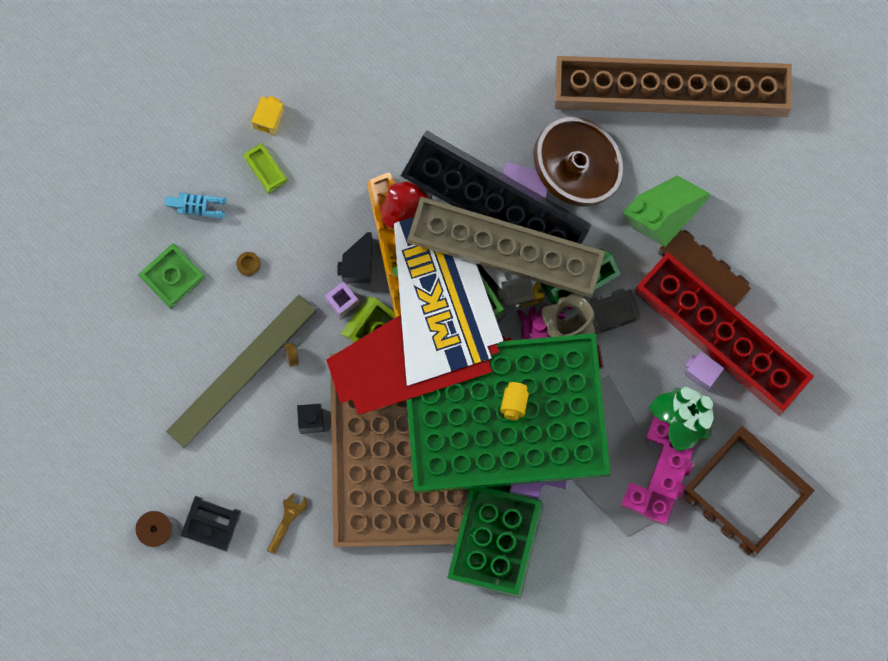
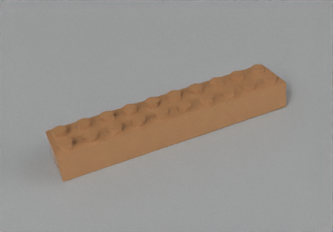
(673, 86)

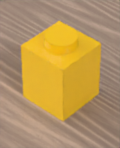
(268, 115)

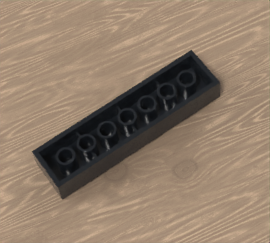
(484, 190)

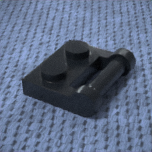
(209, 531)

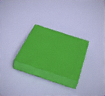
(171, 276)

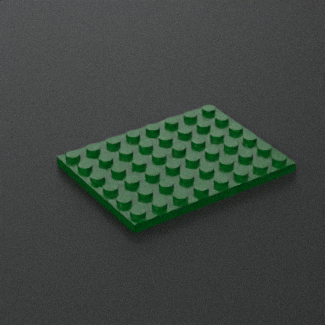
(468, 443)

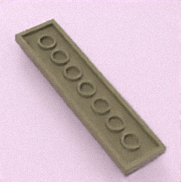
(506, 247)

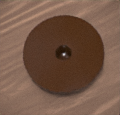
(153, 529)

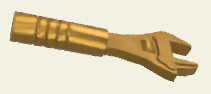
(291, 511)

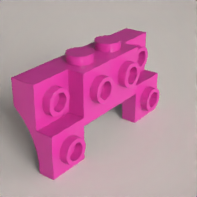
(666, 480)

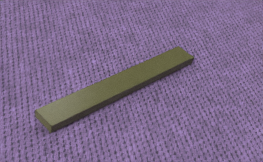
(241, 371)

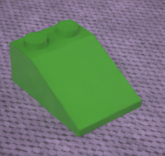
(665, 209)

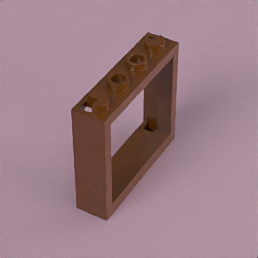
(775, 464)

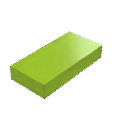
(265, 168)

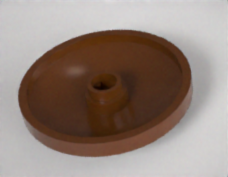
(578, 161)

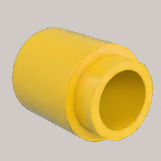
(514, 401)

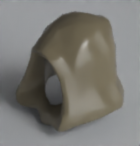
(575, 325)

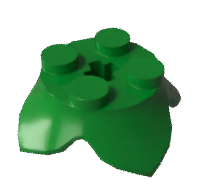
(687, 414)

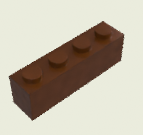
(707, 268)

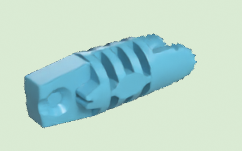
(196, 204)

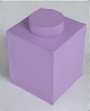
(342, 300)
(703, 370)

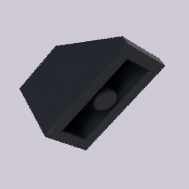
(357, 261)

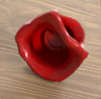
(400, 202)

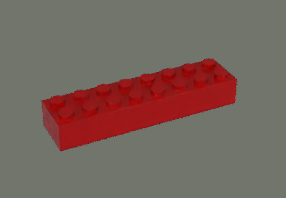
(723, 334)

